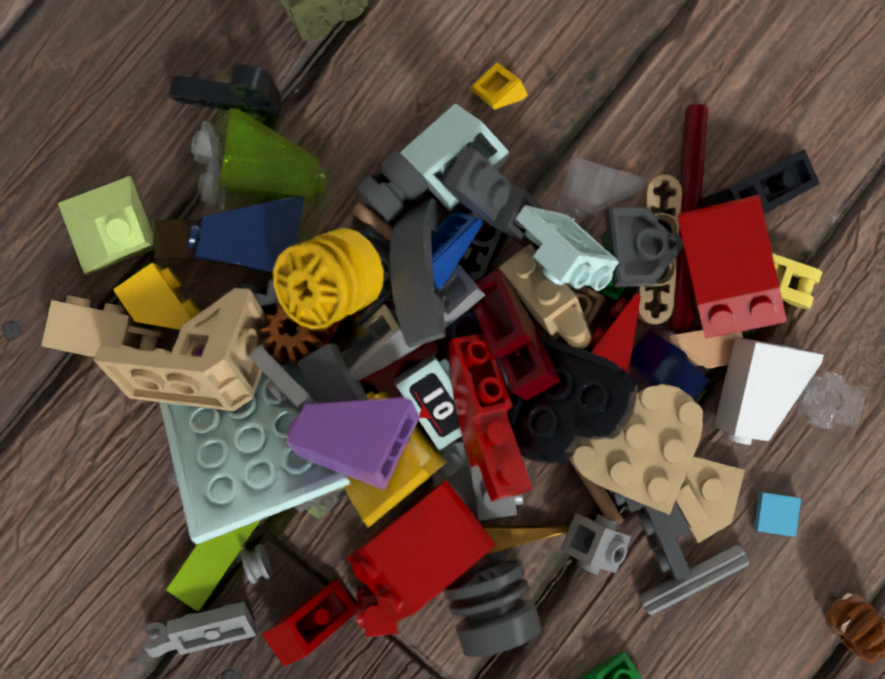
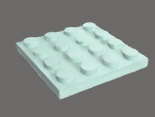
(238, 461)

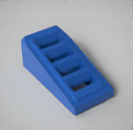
(451, 245)

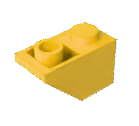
(155, 299)

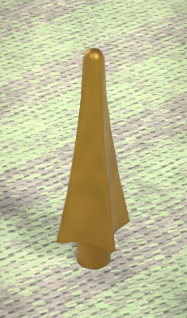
(511, 536)

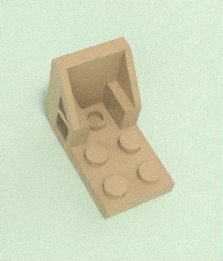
(217, 380)

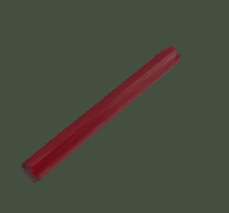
(691, 183)

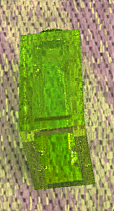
(268, 164)

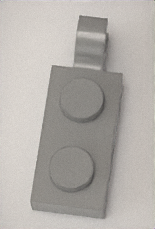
(201, 630)

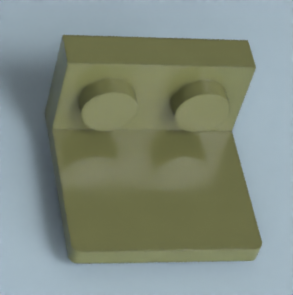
(315, 17)

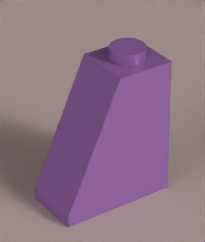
(355, 436)

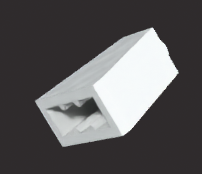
(762, 387)

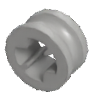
(256, 563)

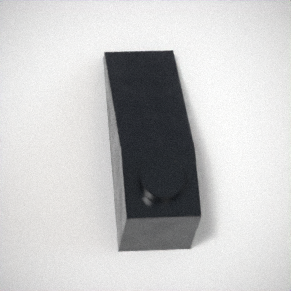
(773, 184)

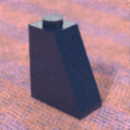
(247, 235)

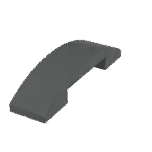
(412, 277)

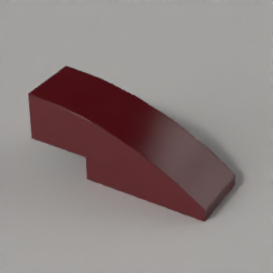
(513, 338)

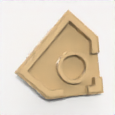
(709, 496)

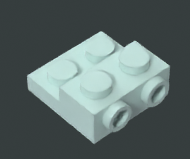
(567, 249)

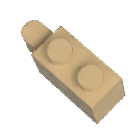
(549, 303)
(83, 329)

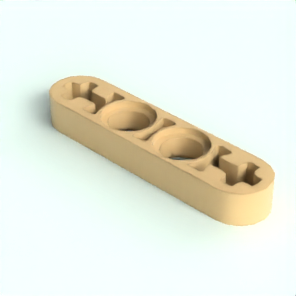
(674, 204)

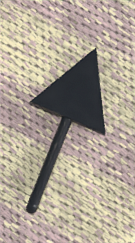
(351, 330)

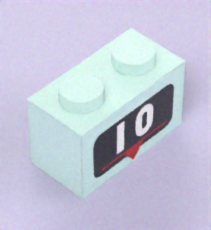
(431, 392)

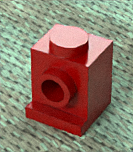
(371, 616)

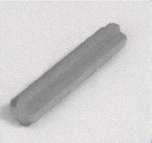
(700, 578)

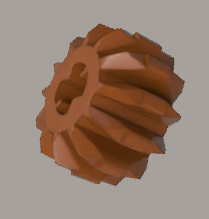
(284, 345)
(858, 627)

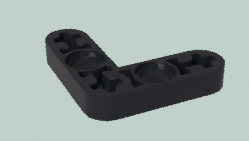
(249, 91)

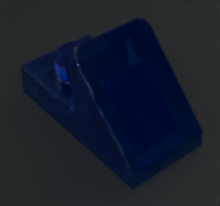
(666, 365)

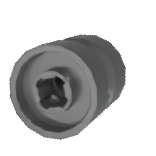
(392, 187)

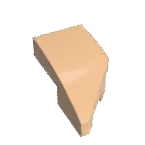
(706, 352)

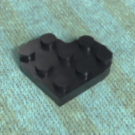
(588, 403)

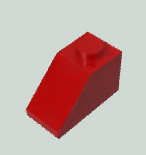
(310, 623)

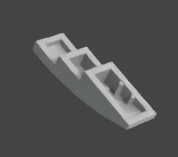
(386, 338)

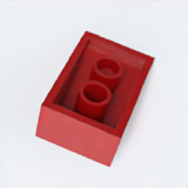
(732, 267)

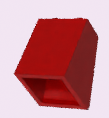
(420, 551)

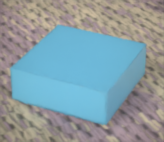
(777, 514)

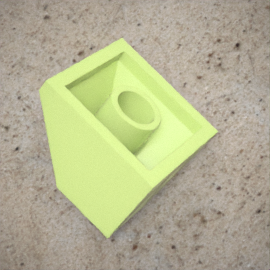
(107, 225)

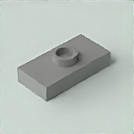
(281, 383)

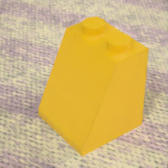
(414, 467)

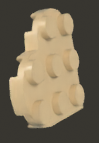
(650, 452)

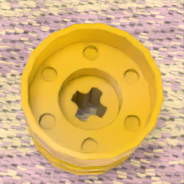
(328, 278)

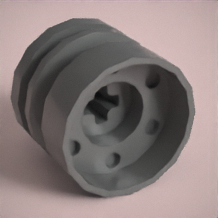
(495, 616)

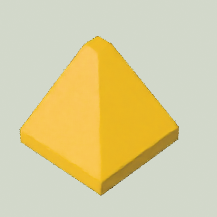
(499, 87)

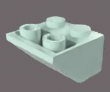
(440, 145)

